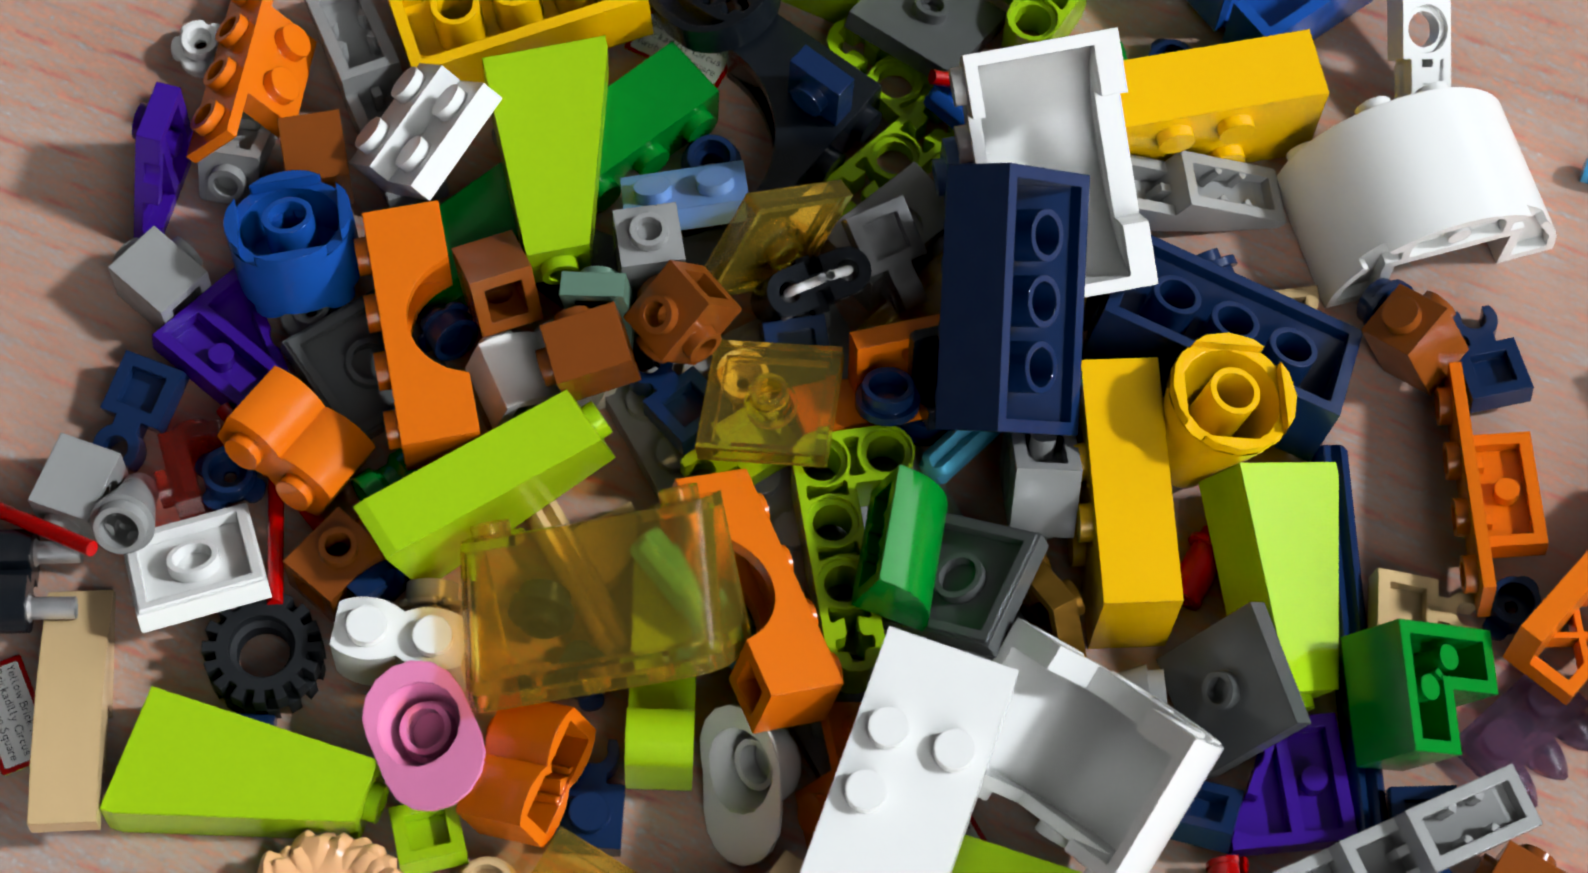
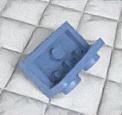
(702, 193)

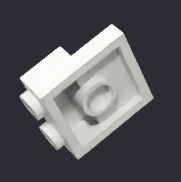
(423, 131)

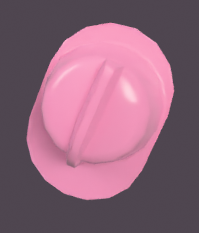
(423, 735)

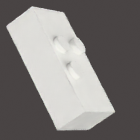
(912, 760)

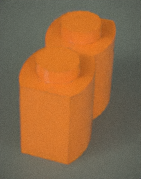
(295, 441)
(528, 772)

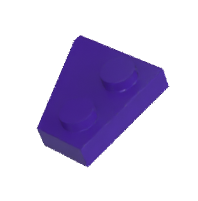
(161, 163)
(220, 342)
(1297, 794)

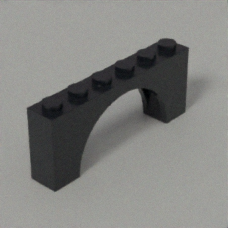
(803, 145)

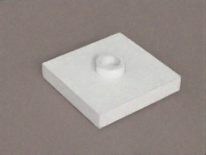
(197, 568)

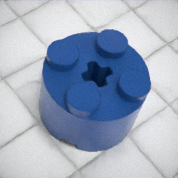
(293, 244)

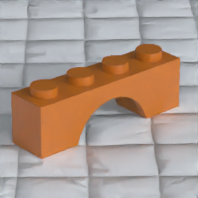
(409, 267)
(786, 667)

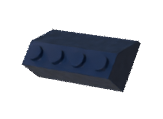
(1012, 299)
(1207, 299)

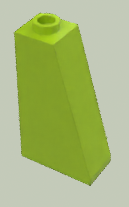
(552, 147)
(491, 478)
(1280, 546)
(236, 776)

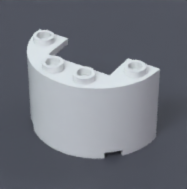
(1063, 111)
(1409, 186)
(1094, 755)

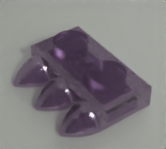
(1523, 732)

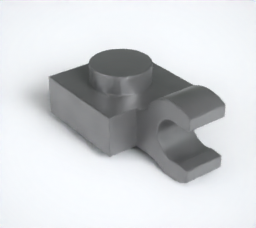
(890, 243)

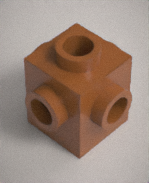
(681, 314)

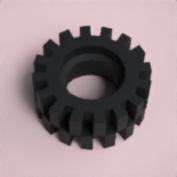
(269, 692)

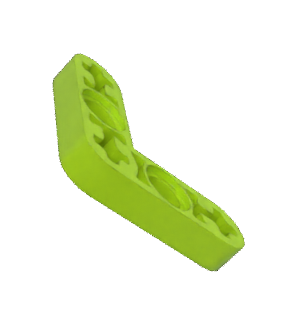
(905, 115)

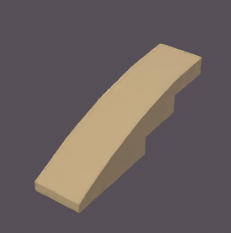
(72, 716)

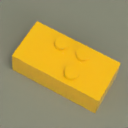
(468, 30)
(1226, 99)
(1125, 507)

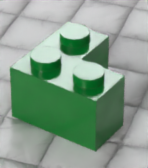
(1407, 686)

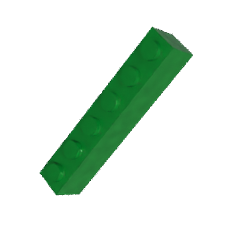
(646, 121)

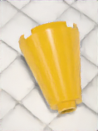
(1223, 406)

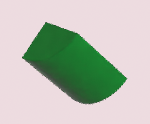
(901, 548)

